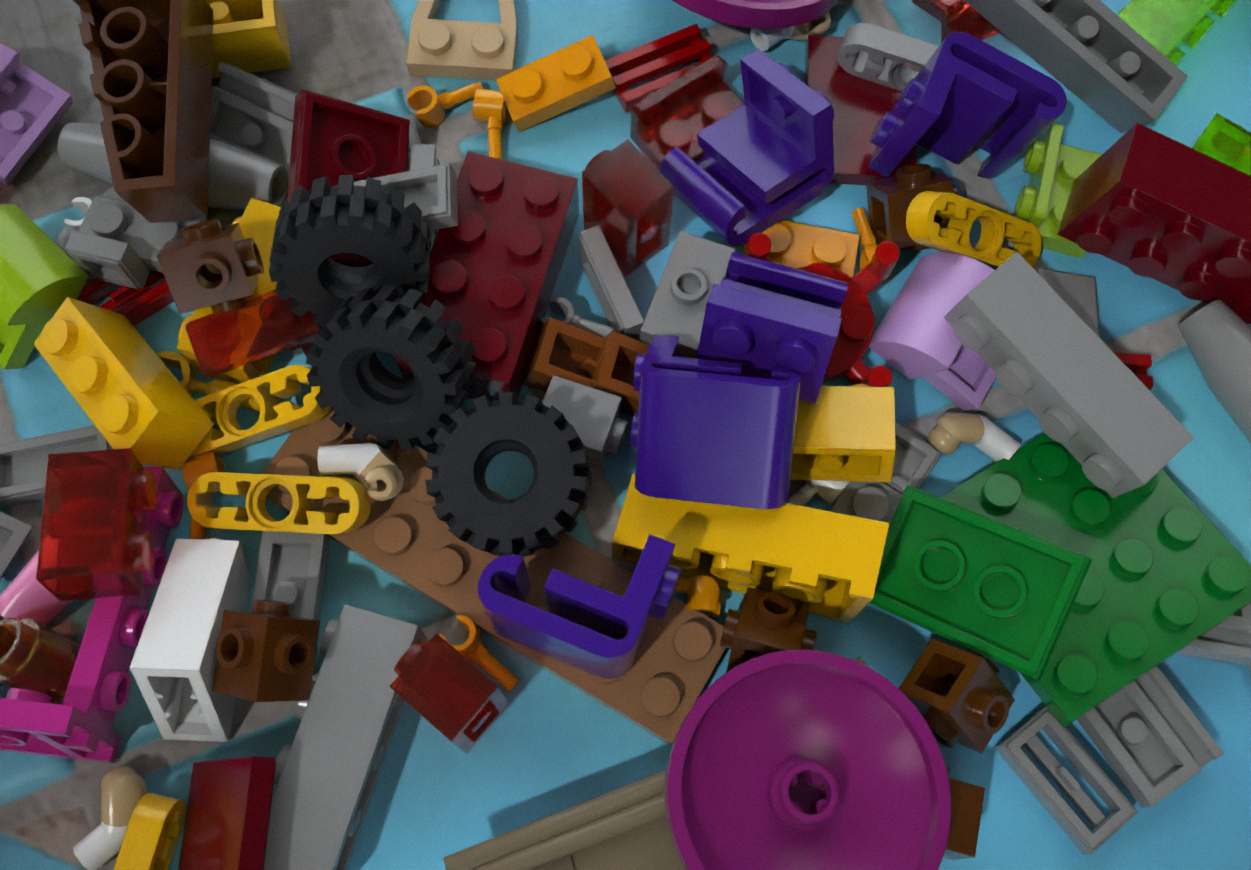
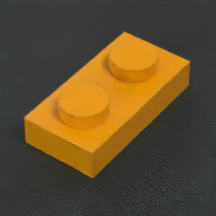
(555, 83)
(803, 244)

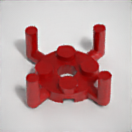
(856, 312)

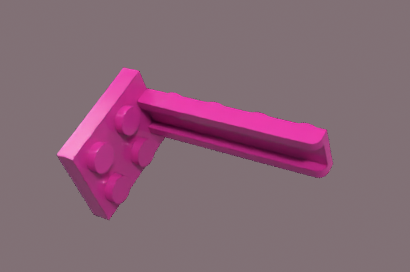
(100, 674)

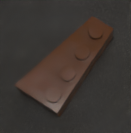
(154, 100)

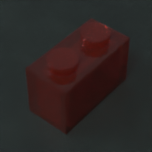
(628, 203)
(96, 525)
(448, 691)

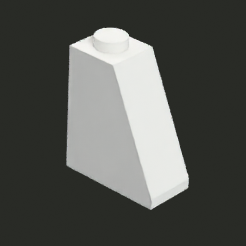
(180, 639)

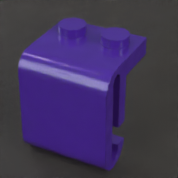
(968, 99)
(760, 156)
(773, 318)
(711, 430)
(584, 622)

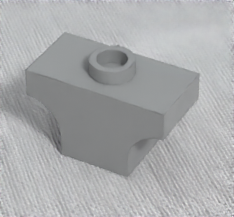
(684, 291)

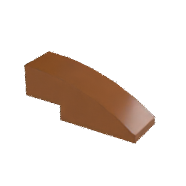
(587, 360)

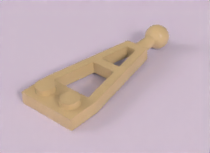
(461, 47)

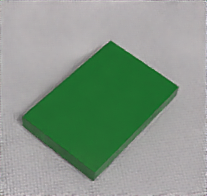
(978, 581)

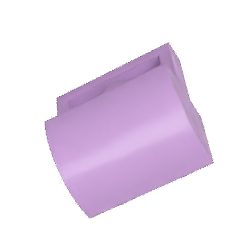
(27, 112)
(920, 339)

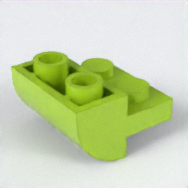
(33, 284)

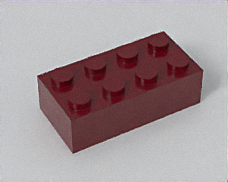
(1167, 217)
(501, 264)

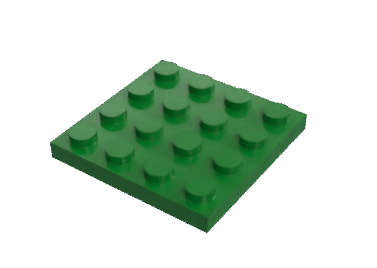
(1153, 578)

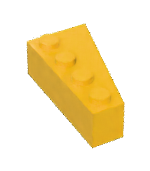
(782, 550)

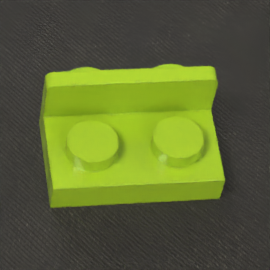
(1051, 178)

